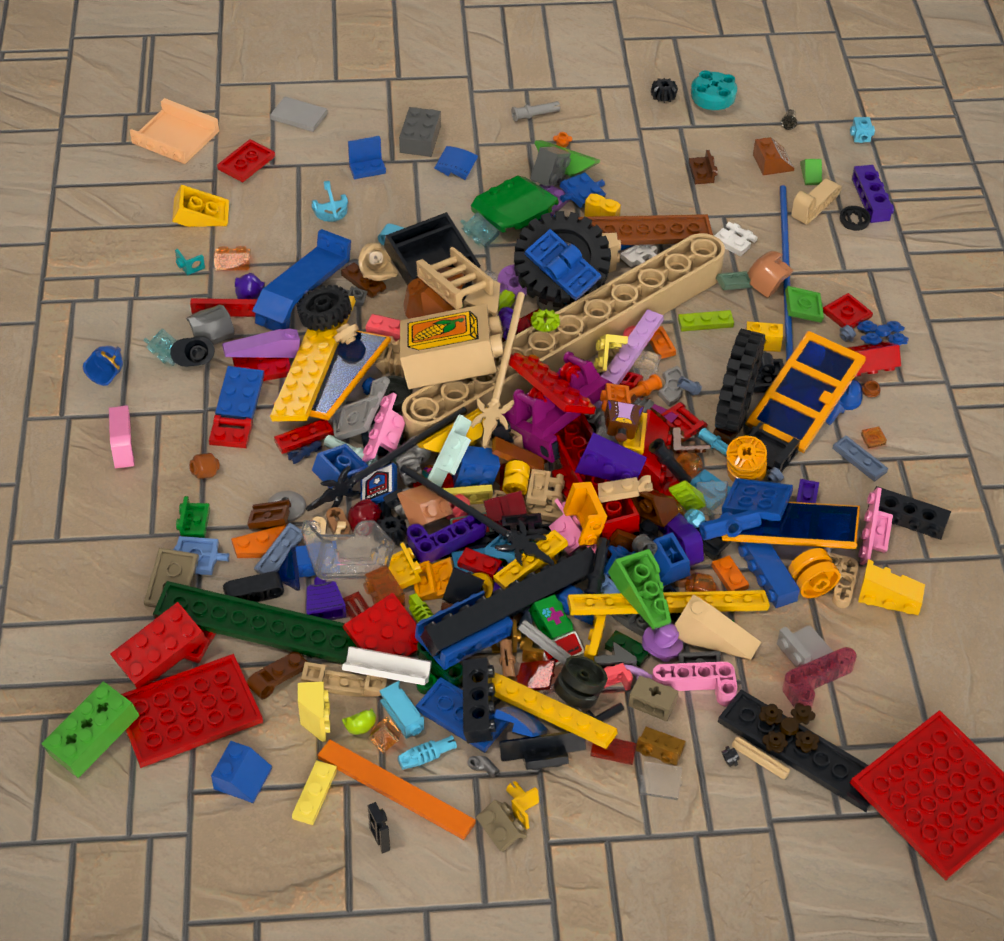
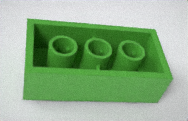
(90, 729)

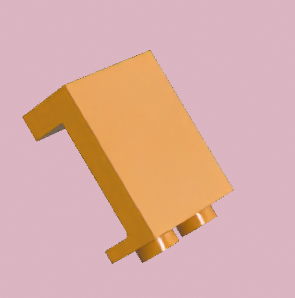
(587, 507)

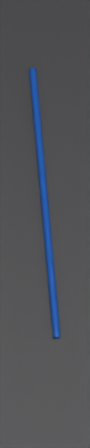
(785, 258)

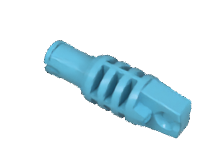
(694, 517)
(425, 752)

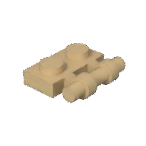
(539, 485)

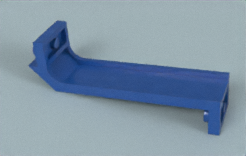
(284, 292)

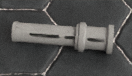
(529, 111)

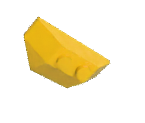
(435, 442)

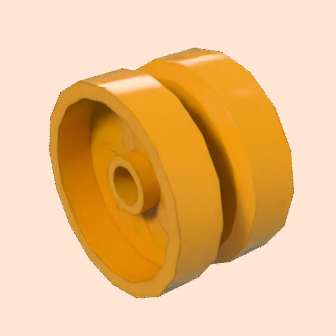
(814, 573)

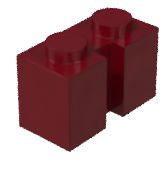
(506, 505)

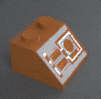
(771, 157)

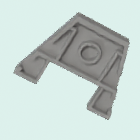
(358, 416)

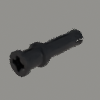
(666, 457)
(596, 575)

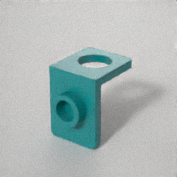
(186, 265)

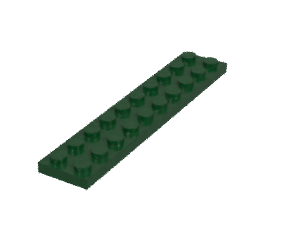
(259, 622)

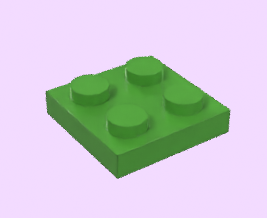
(804, 304)

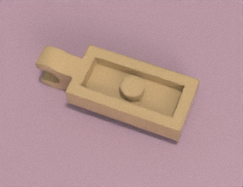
(624, 488)

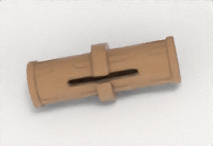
(507, 653)

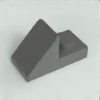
(618, 656)

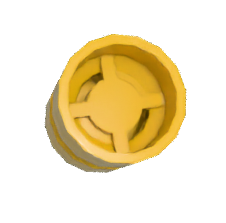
(516, 477)

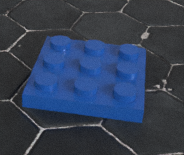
(766, 497)

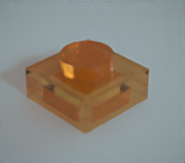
(873, 437)

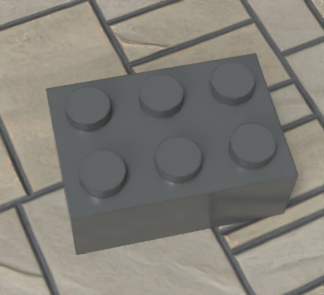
(420, 131)

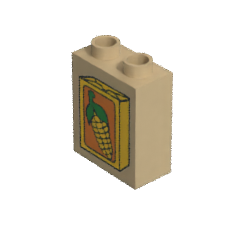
(450, 346)

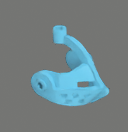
(319, 209)

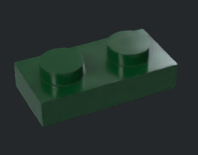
(628, 644)

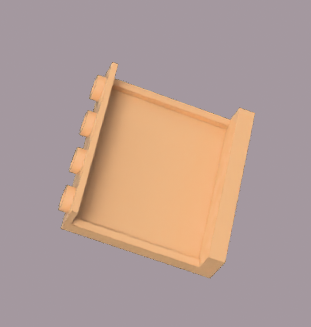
(176, 132)

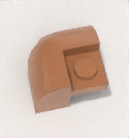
(768, 273)

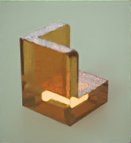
(385, 735)

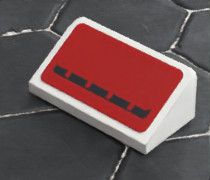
(570, 643)

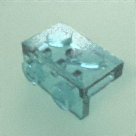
(480, 229)
(162, 345)

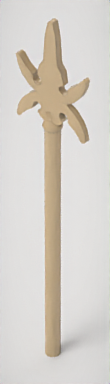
(493, 412)

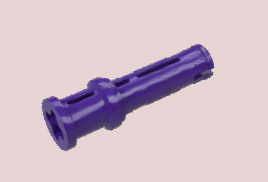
(505, 316)

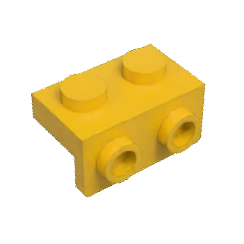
(403, 568)

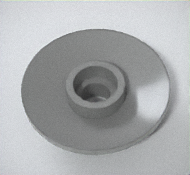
(296, 500)

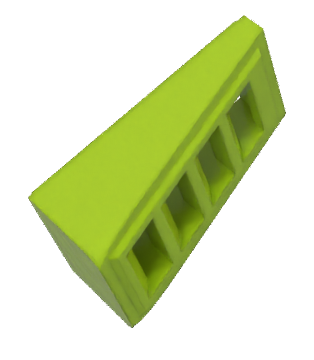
(688, 495)

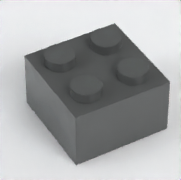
(550, 166)

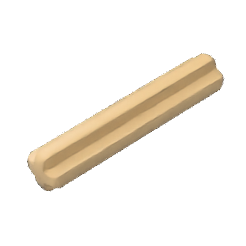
(760, 757)

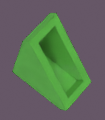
(811, 171)

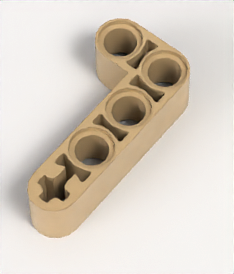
(809, 205)

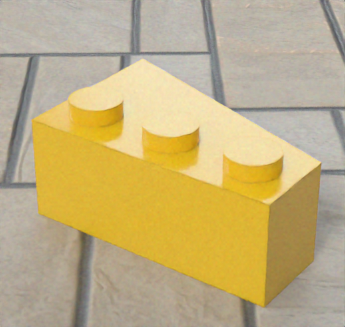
(890, 591)

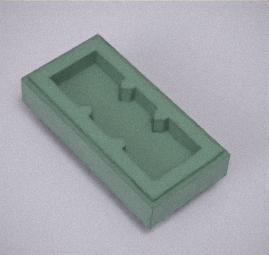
(734, 280)

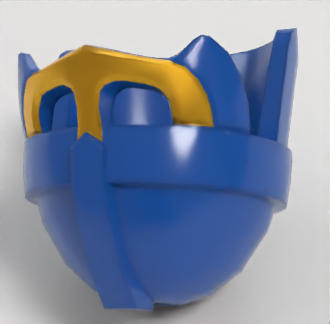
(103, 364)

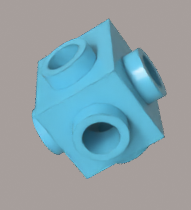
(862, 129)

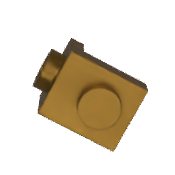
(529, 653)

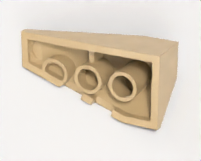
(709, 628)

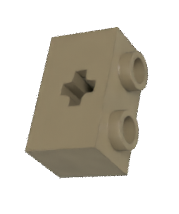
(653, 698)

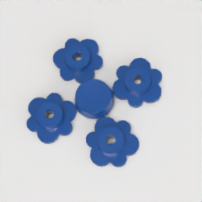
(883, 331)

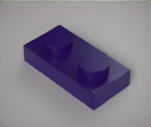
(807, 491)

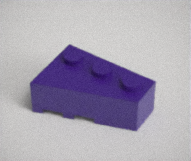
(609, 460)

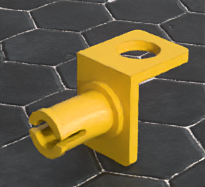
(522, 801)

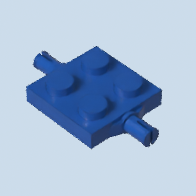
(579, 188)

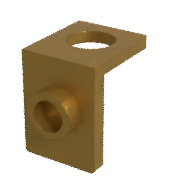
(515, 637)

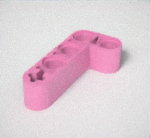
(121, 436)
(690, 677)

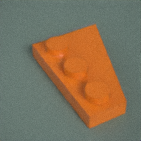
(257, 543)

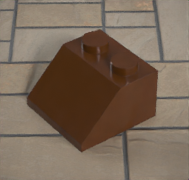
(656, 507)

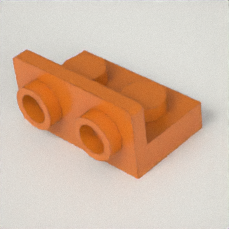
(616, 393)

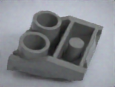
(212, 324)

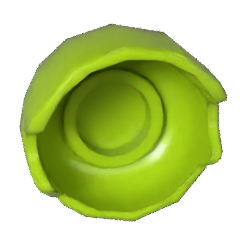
(360, 722)

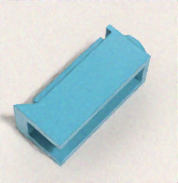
(401, 710)

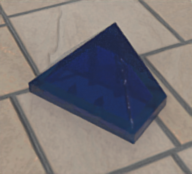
(289, 570)

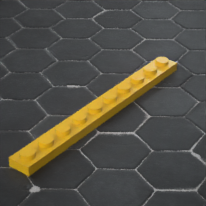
(617, 604)

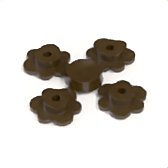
(789, 726)

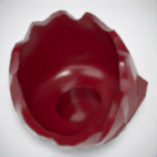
(363, 511)

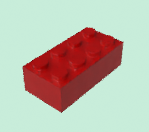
(158, 646)

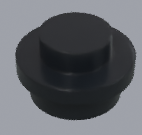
(730, 756)

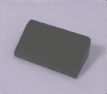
(699, 657)

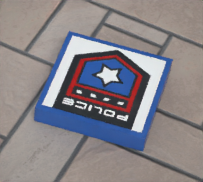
(379, 483)

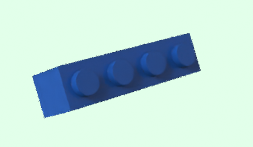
(770, 573)

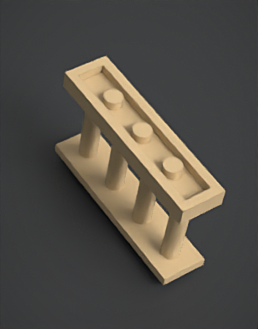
(447, 289)

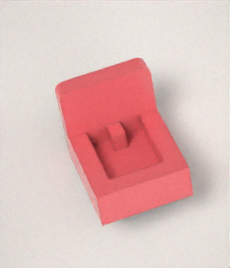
(618, 674)

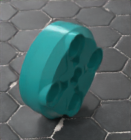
(714, 90)

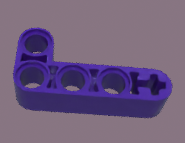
(687, 536)
(430, 548)

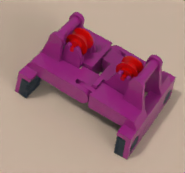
(548, 417)

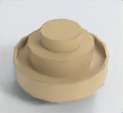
(346, 333)

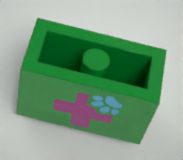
(550, 617)

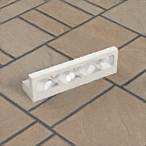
(387, 665)

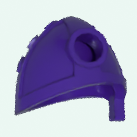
(248, 286)

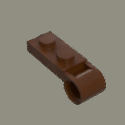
(266, 679)

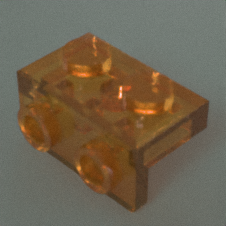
(232, 258)

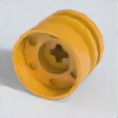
(746, 459)

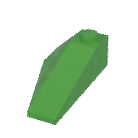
(640, 584)

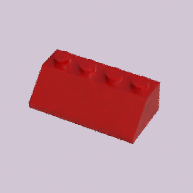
(878, 357)
(655, 429)

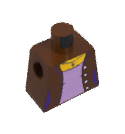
(622, 419)

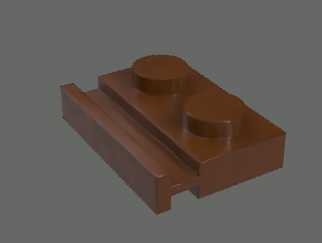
(269, 514)

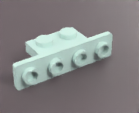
(452, 451)

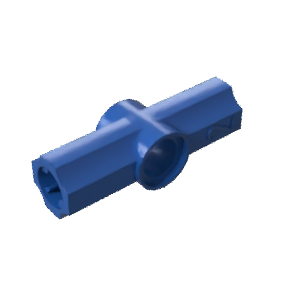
(730, 524)

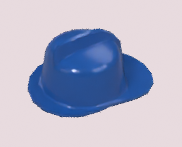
(852, 396)

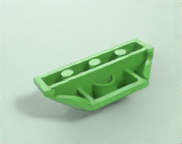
(579, 161)

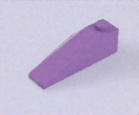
(272, 344)

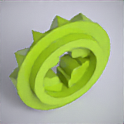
(551, 324)

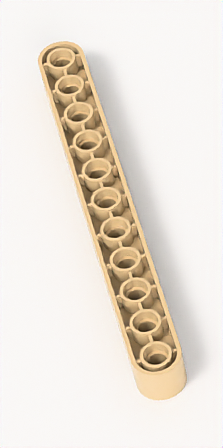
(621, 303)

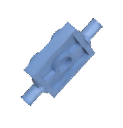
(207, 551)

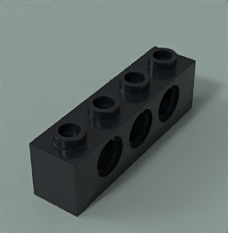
(914, 513)
(479, 729)

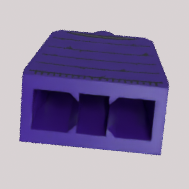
(325, 600)

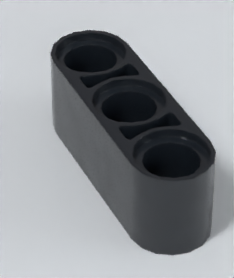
(256, 587)

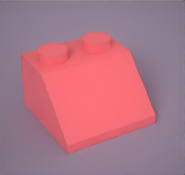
(383, 326)

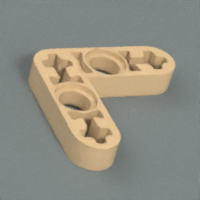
(841, 563)

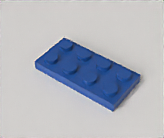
(445, 707)

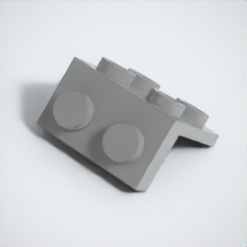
(802, 645)

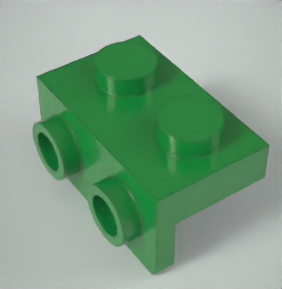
(193, 518)

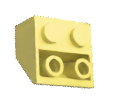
(314, 708)

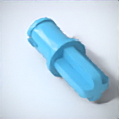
(713, 440)

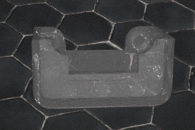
(347, 554)

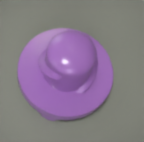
(509, 281)
(662, 642)

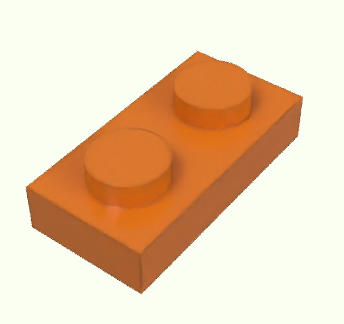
(662, 344)
(730, 574)

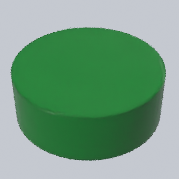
(425, 688)

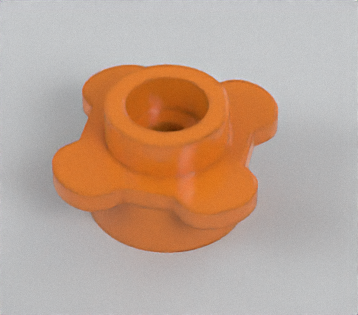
(562, 139)

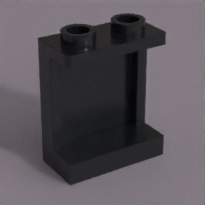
(778, 451)

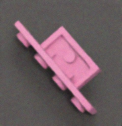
(386, 429)
(877, 528)
(570, 529)

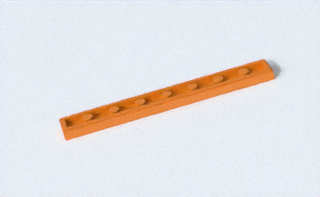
(397, 789)

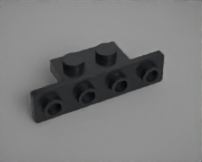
(542, 750)

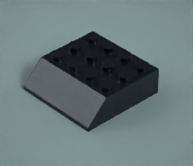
(425, 241)

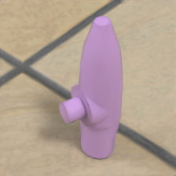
(638, 672)

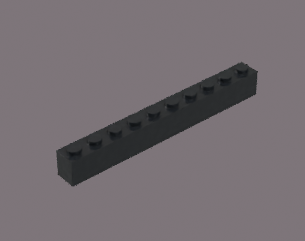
(508, 602)

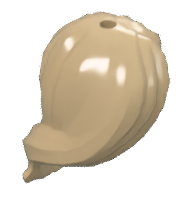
(376, 268)

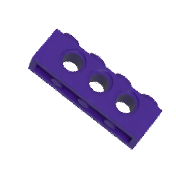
(872, 193)

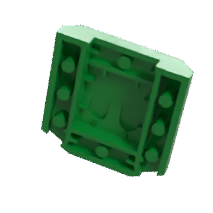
(514, 203)

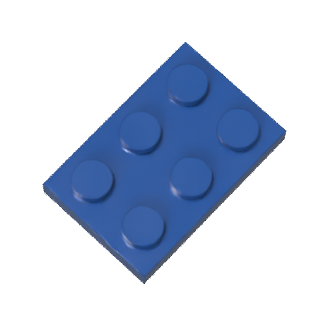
(240, 393)

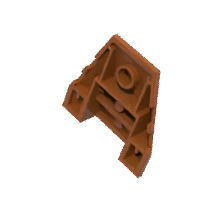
(423, 300)

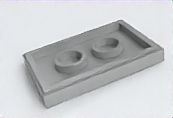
(298, 114)

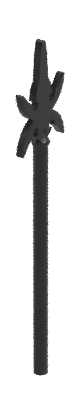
(341, 487)
(519, 542)

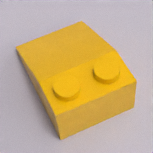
(199, 208)

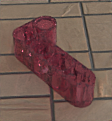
(816, 674)

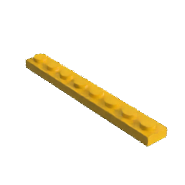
(553, 711)

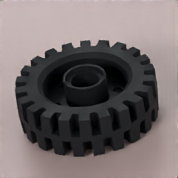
(324, 307)

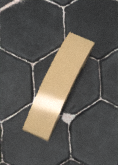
(343, 683)

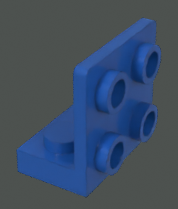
(365, 157)

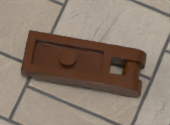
(354, 275)

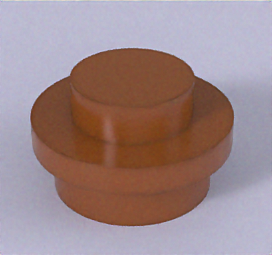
(871, 389)

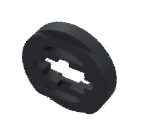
(857, 210)

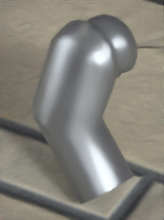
(484, 764)

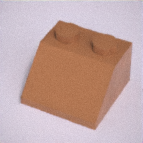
(424, 506)

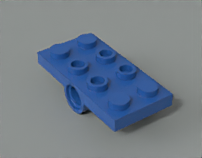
(563, 264)

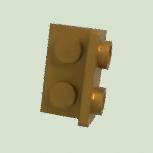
(660, 746)

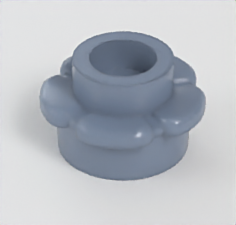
(847, 333)
(774, 475)

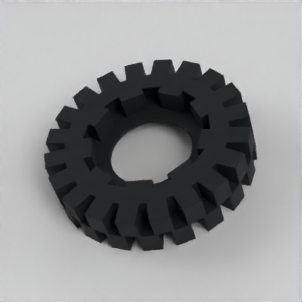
(572, 230)
(739, 380)

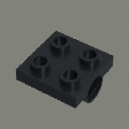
(767, 371)

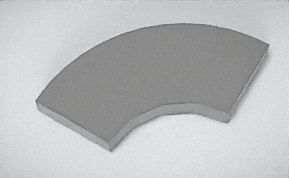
(670, 392)

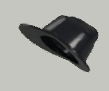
(192, 351)

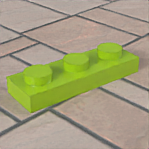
(705, 320)

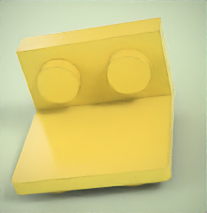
(603, 345)

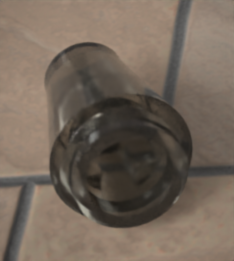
(789, 120)

